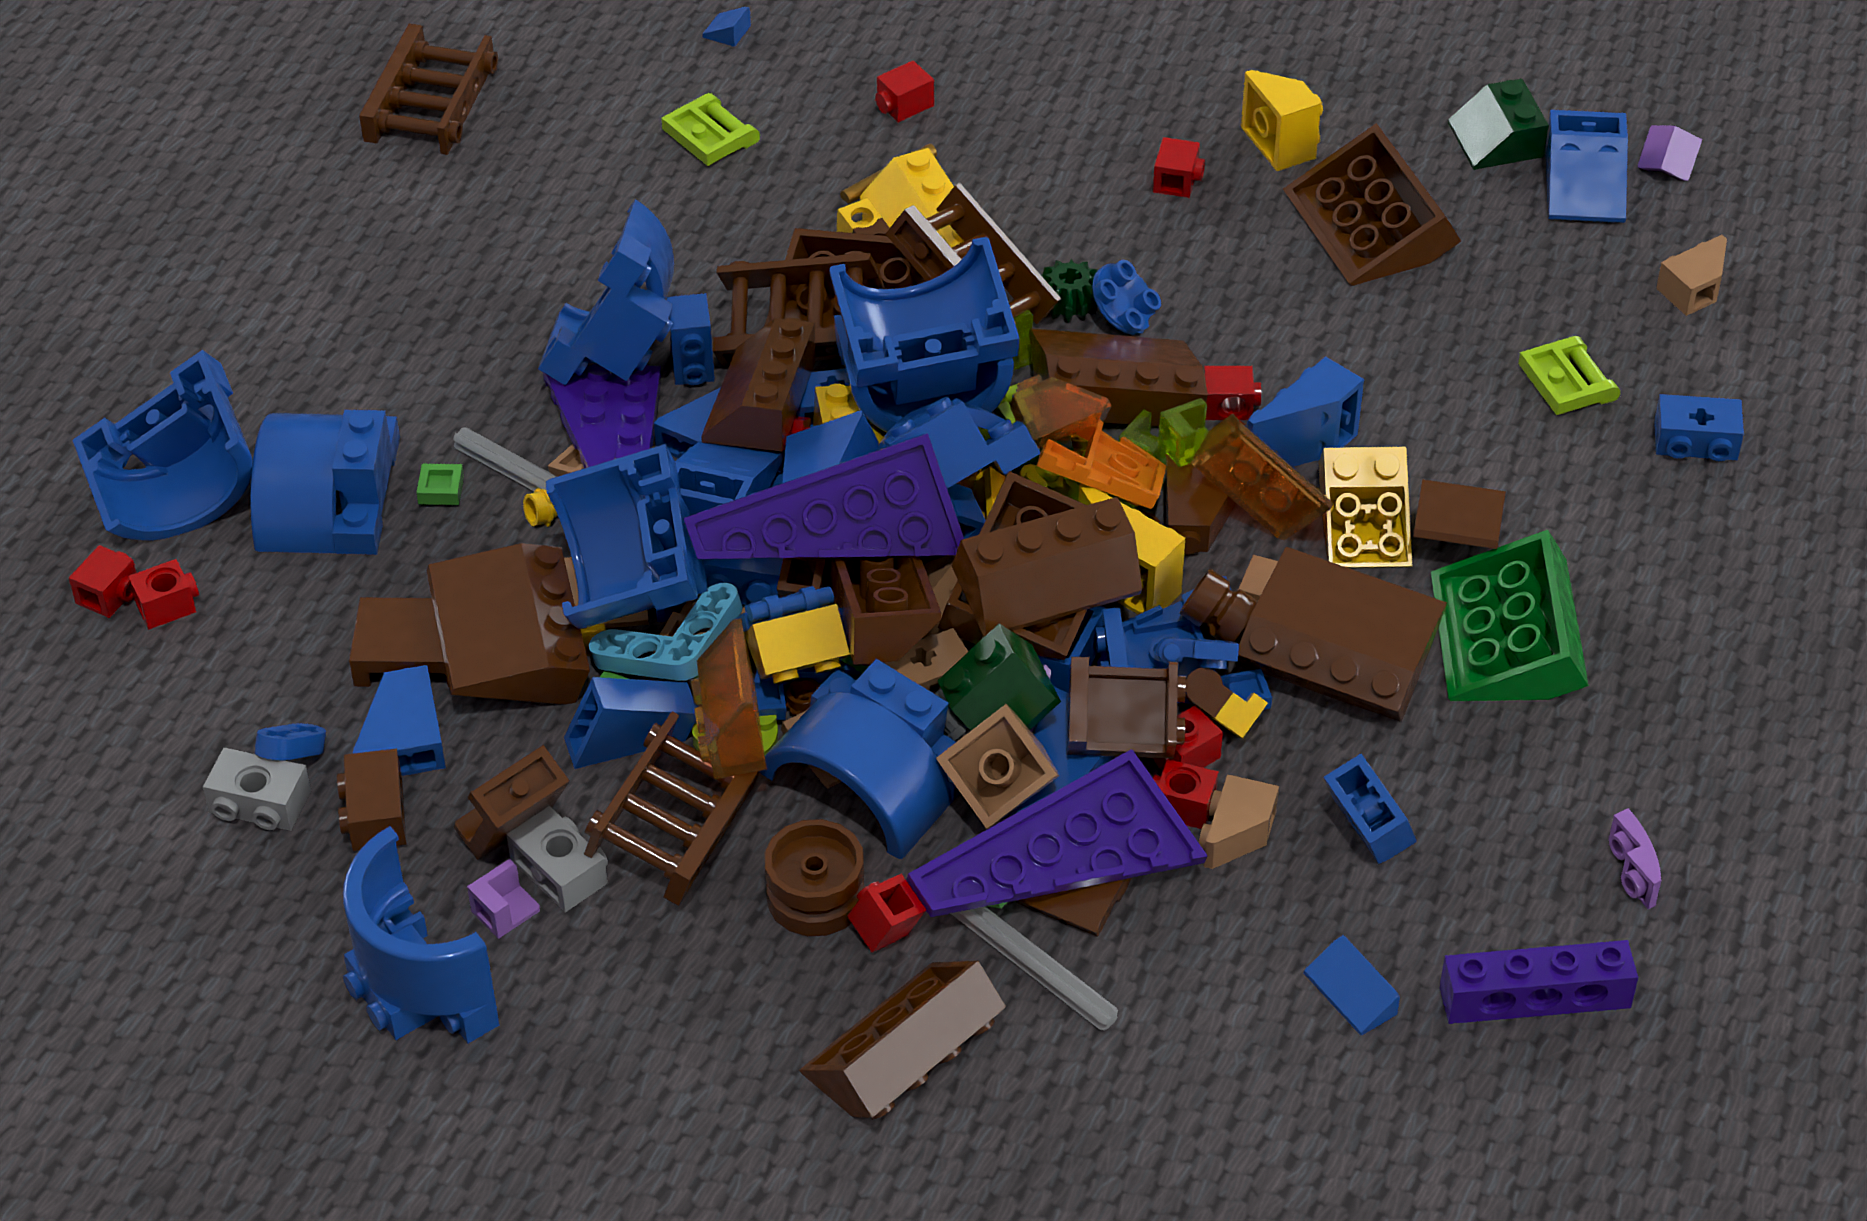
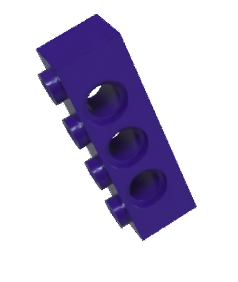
(1538, 981)

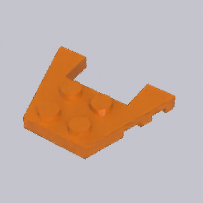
(1108, 466)

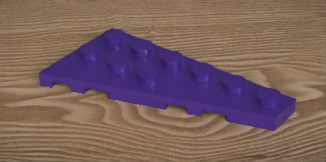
(606, 413)
(859, 508)
(1080, 836)

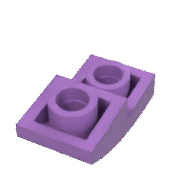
(1641, 867)

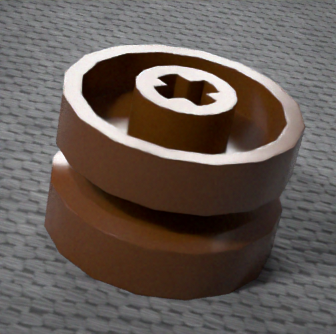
(813, 876)

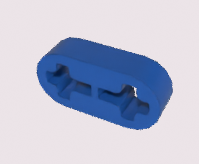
(290, 741)

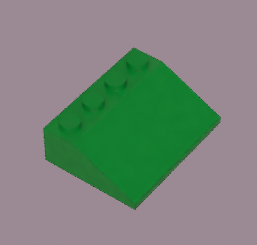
(1510, 624)

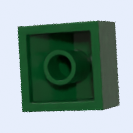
(1500, 125)
(998, 673)

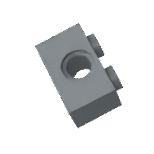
(256, 789)
(554, 858)

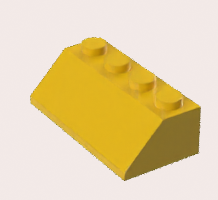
(908, 182)

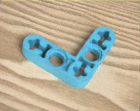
(674, 656)

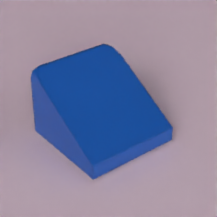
(729, 26)

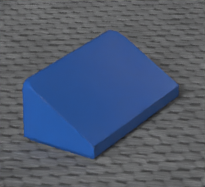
(1353, 986)

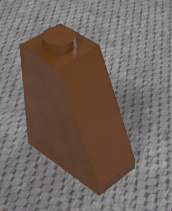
(1194, 506)

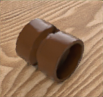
(1218, 607)

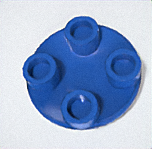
(1124, 297)

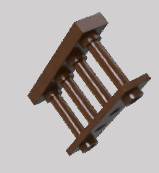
(403, 71)
(932, 256)
(815, 271)
(697, 839)

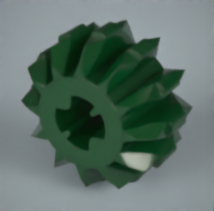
(1075, 288)

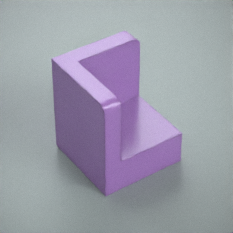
(1670, 151)
(501, 900)

